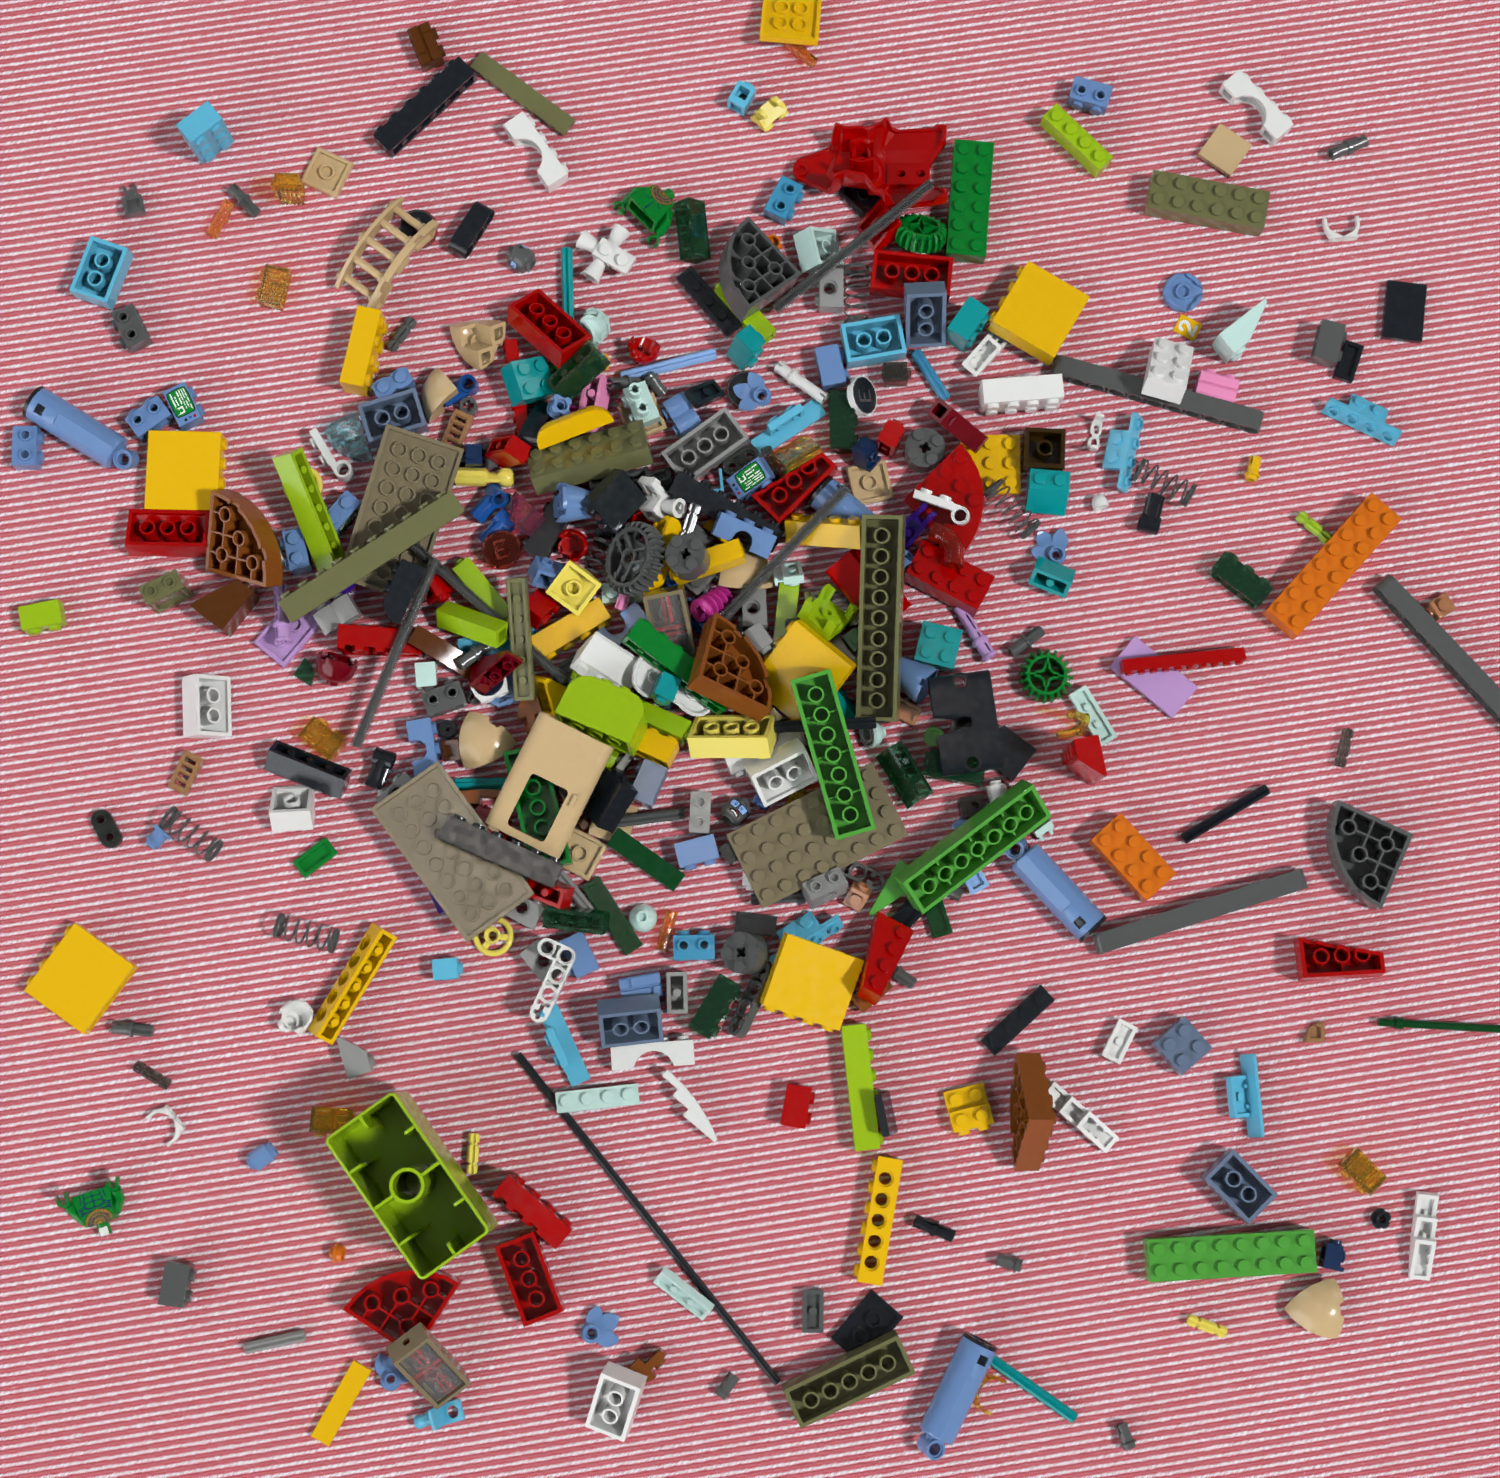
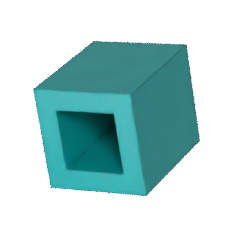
(665, 688)

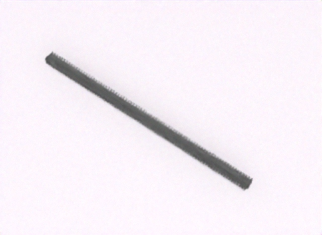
(864, 236)
(797, 539)
(483, 608)
(395, 652)

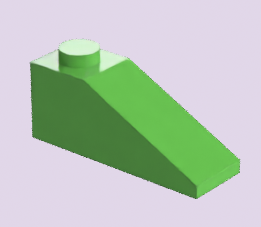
(890, 891)

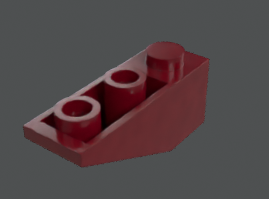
(957, 425)
(492, 670)

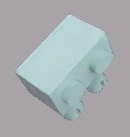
(640, 403)

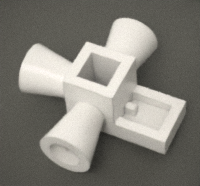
(606, 253)
(659, 502)

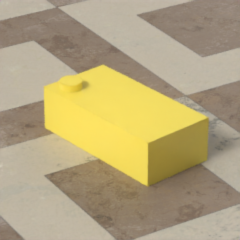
(732, 737)

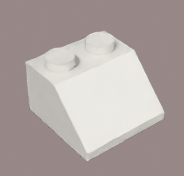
(292, 808)

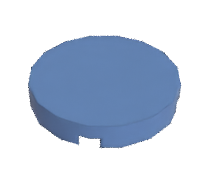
(1182, 292)

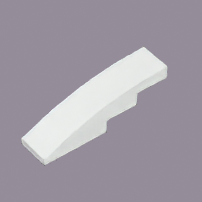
(984, 353)
(694, 1113)
(1081, 1118)
(1423, 1236)

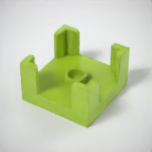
(824, 615)

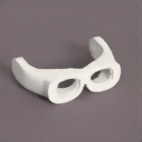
(1335, 237)
(1098, 421)
(486, 699)
(179, 1126)

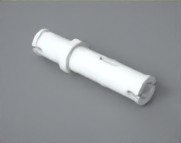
(793, 377)

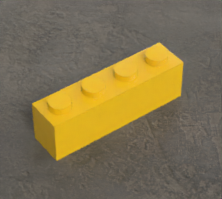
(832, 532)
(571, 629)
(658, 748)

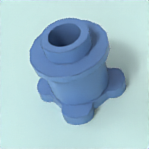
(558, 406)
(157, 837)

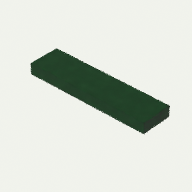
(646, 859)
(618, 924)

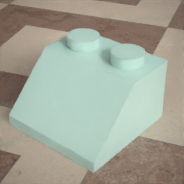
(815, 247)

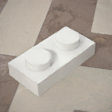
(1119, 1041)

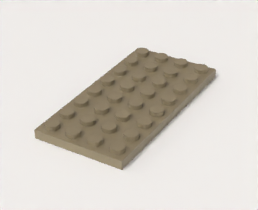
(403, 477)
(799, 841)
(464, 885)

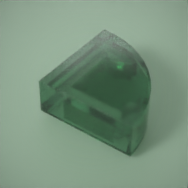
(305, 672)

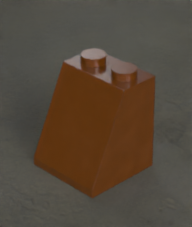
(228, 605)

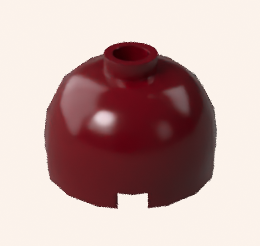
(335, 668)

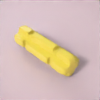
(472, 1153)
(1207, 1326)

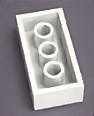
(1020, 394)

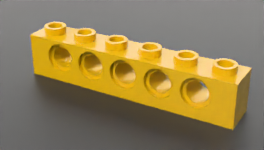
(352, 983)
(875, 1274)

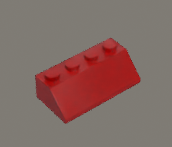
(167, 532)
(846, 576)
(1085, 759)

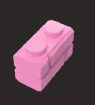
(1217, 385)

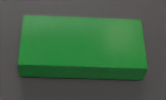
(315, 857)

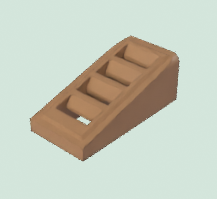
(450, 428)
(192, 776)

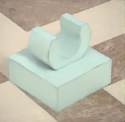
(1042, 829)

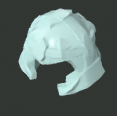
(596, 324)

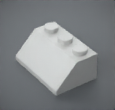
(604, 659)
(206, 706)
(781, 774)

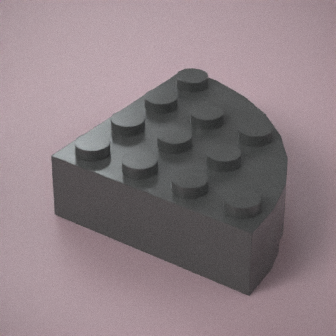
(753, 271)
(1364, 852)

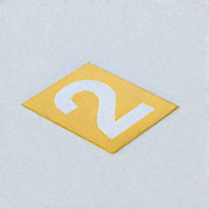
(1187, 327)

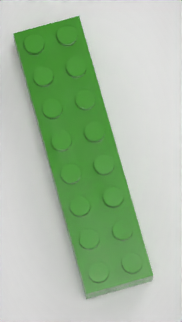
(833, 754)
(972, 846)
(1230, 1255)

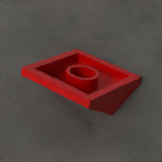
(886, 235)

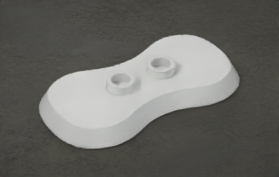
(644, 678)

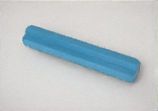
(930, 374)

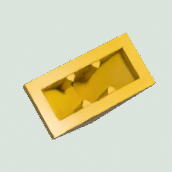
(549, 693)

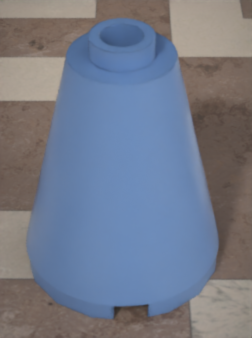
(569, 504)
(915, 678)

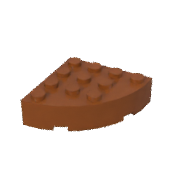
(241, 541)
(730, 670)
(1030, 1112)

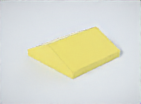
(574, 587)

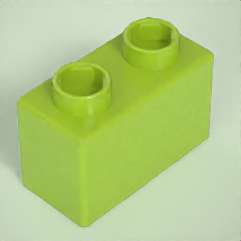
(411, 1182)

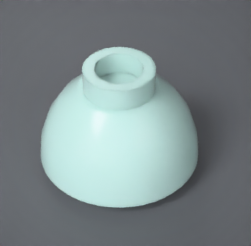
(872, 737)
(643, 918)

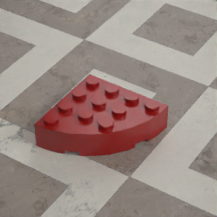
(960, 480)
(402, 1301)

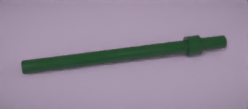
(1401, 1023)

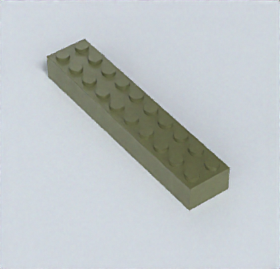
(370, 557)
(880, 617)

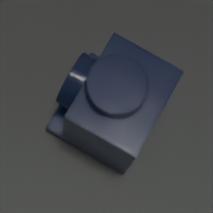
(865, 454)
(472, 456)
(1332, 1255)

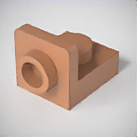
(1440, 606)
(857, 895)

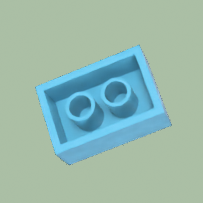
(205, 132)
(101, 272)
(873, 341)

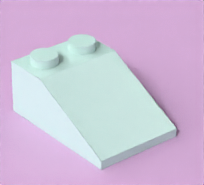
(1232, 341)

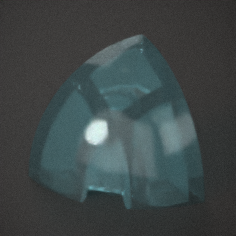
(349, 439)

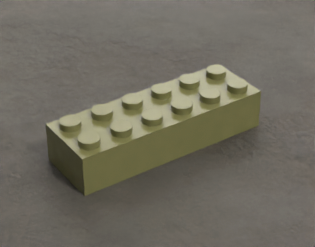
(1206, 203)
(590, 457)
(848, 1378)

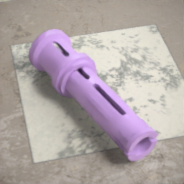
(281, 623)
(979, 640)

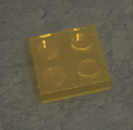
(797, 452)

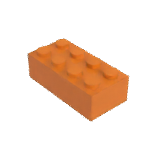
(1132, 857)

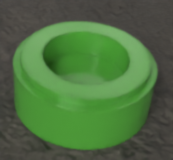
(931, 735)

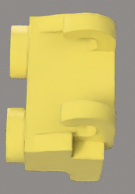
(769, 112)

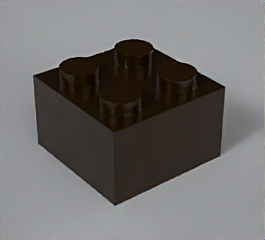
(1043, 449)

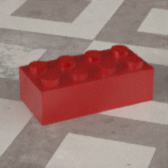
(895, 268)
(547, 327)
(956, 587)
(529, 1278)

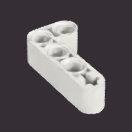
(548, 982)

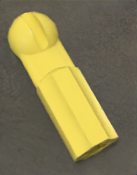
(481, 477)

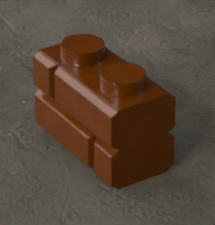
(425, 46)

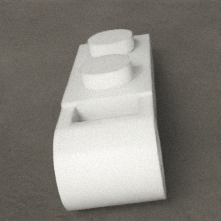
(328, 459)
(943, 502)

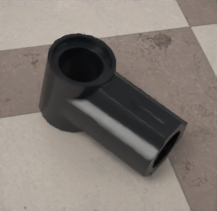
(1150, 518)
(381, 762)

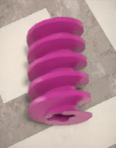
(711, 602)

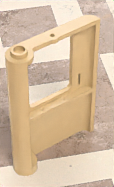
(563, 758)

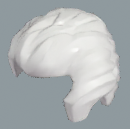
(295, 1017)

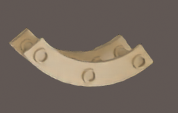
(398, 261)

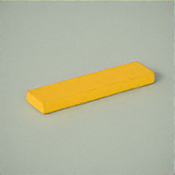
(341, 1403)

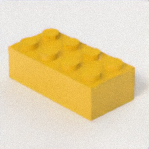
(363, 351)

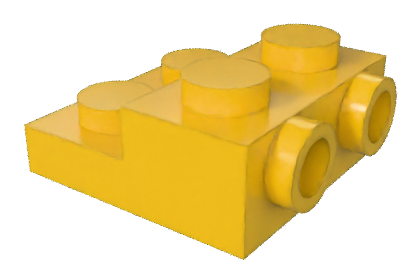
(968, 1109)

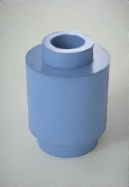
(262, 1156)

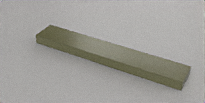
(522, 94)
(521, 638)

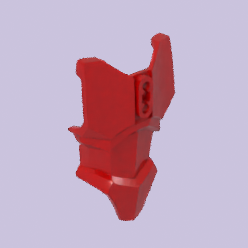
(877, 159)

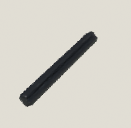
(852, 724)
(1225, 814)

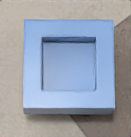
(976, 883)

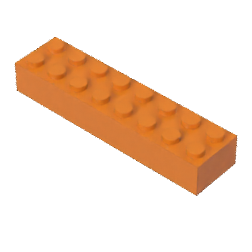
(1332, 566)

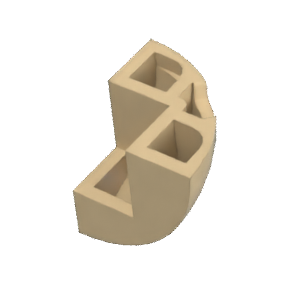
(478, 340)
(435, 393)
(741, 575)
(482, 741)
(1319, 1309)

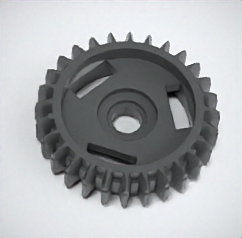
(639, 574)

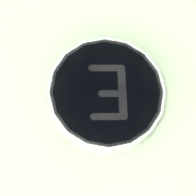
(862, 395)

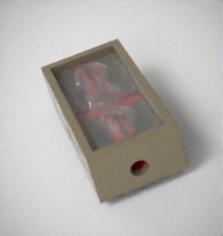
(670, 614)
(428, 1365)

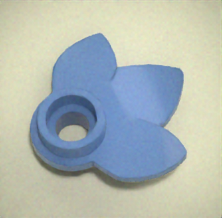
(749, 392)
(1051, 544)
(603, 1326)
(385, 1368)

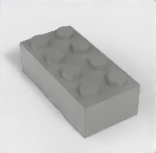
(706, 445)

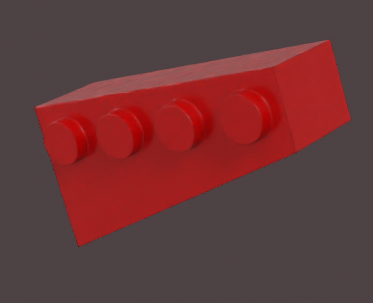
(795, 488)
(372, 641)
(884, 950)
(1331, 962)
(533, 1210)

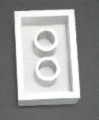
(1167, 370)
(616, 1401)

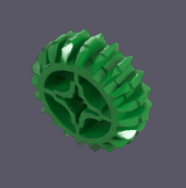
(921, 234)
(1054, 676)

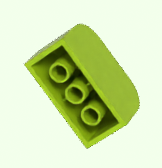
(604, 713)

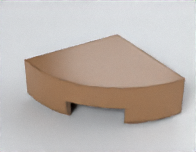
(1315, 1033)

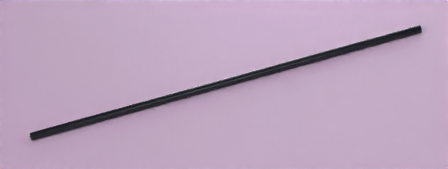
(650, 1222)

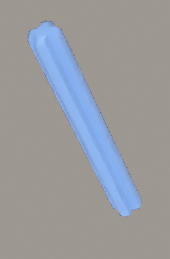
(672, 364)

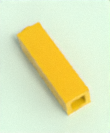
(721, 558)

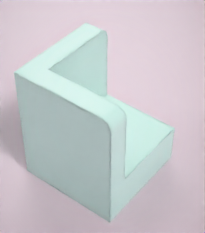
(426, 674)

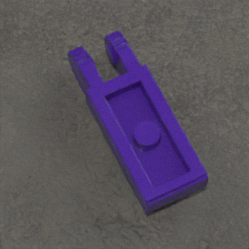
(916, 525)

